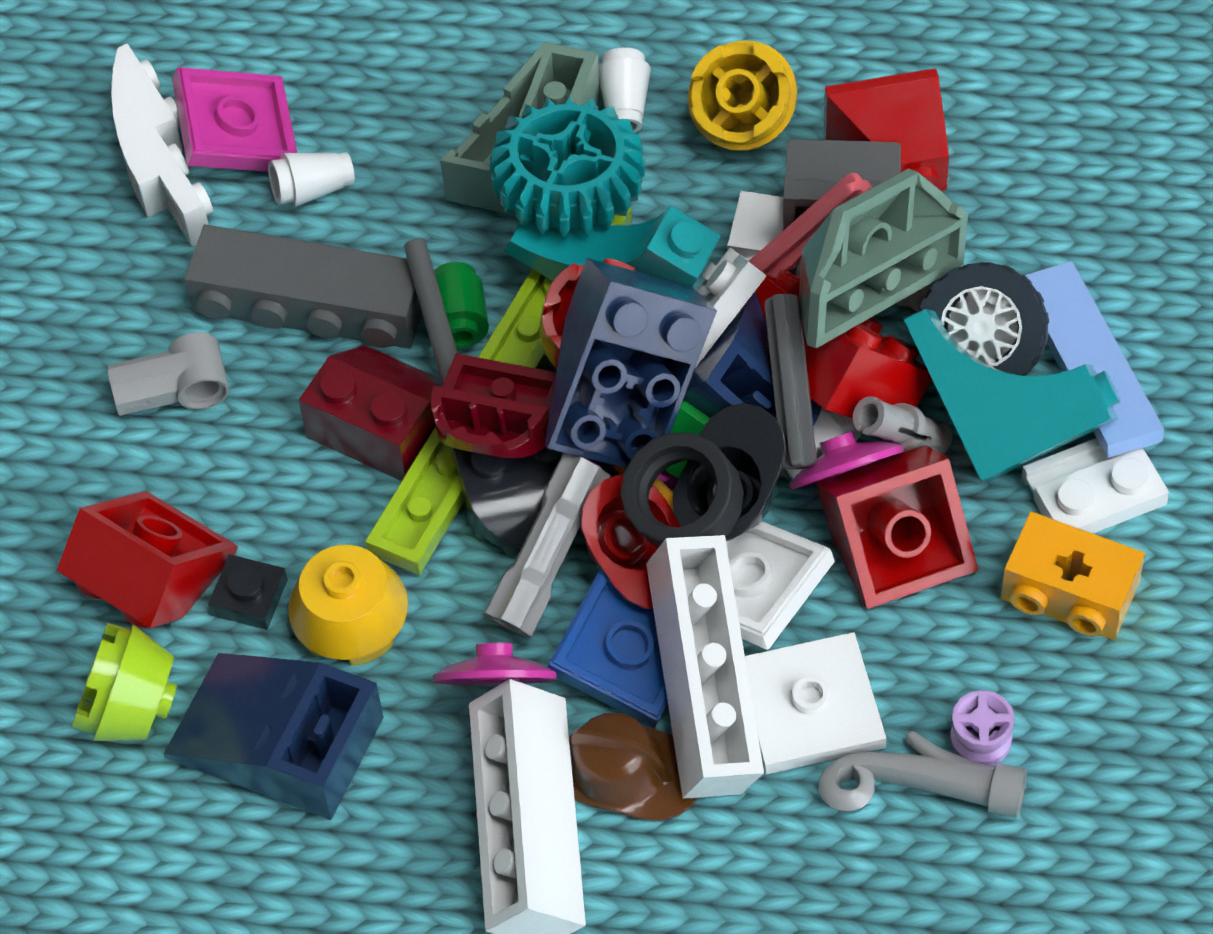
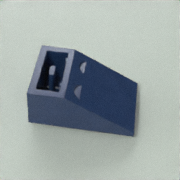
(624, 362)
(738, 367)
(280, 728)

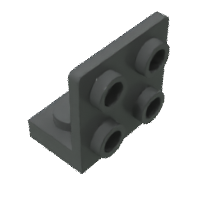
(820, 164)

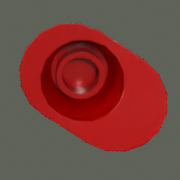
(616, 542)

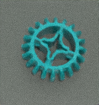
(567, 166)

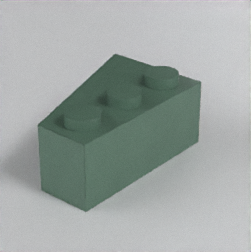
(551, 73)

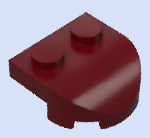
(493, 407)

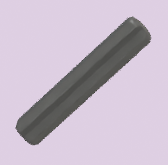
(790, 379)

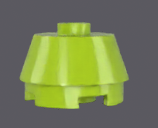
(125, 687)

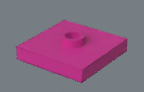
(232, 118)

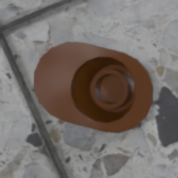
(626, 768)

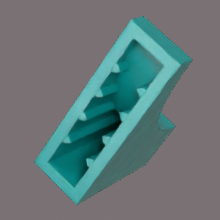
(663, 247)
(1007, 415)

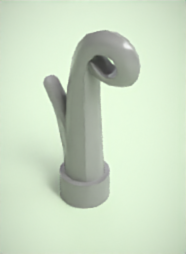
(933, 771)

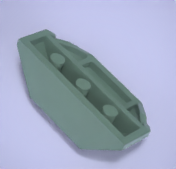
(877, 253)

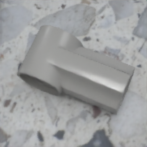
(186, 374)

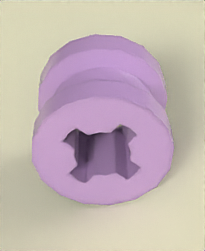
(986, 714)

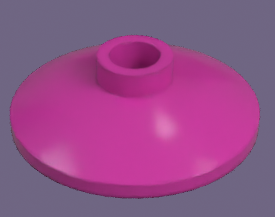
(841, 456)
(494, 665)

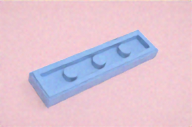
(1082, 337)

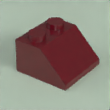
(370, 409)

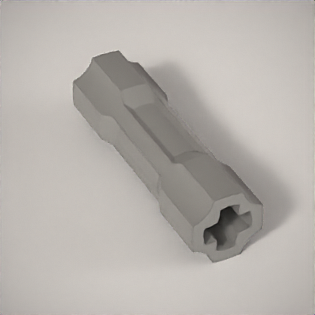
(528, 582)

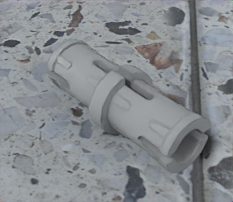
(901, 425)

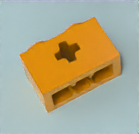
(1101, 571)

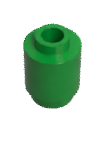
(464, 302)

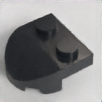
(504, 493)

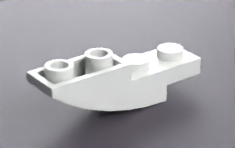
(152, 146)

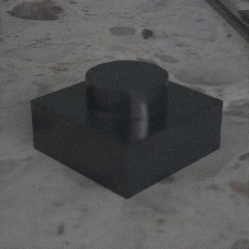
(248, 592)

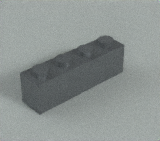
(303, 287)

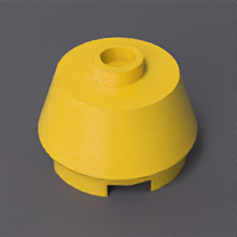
(742, 95)
(347, 605)

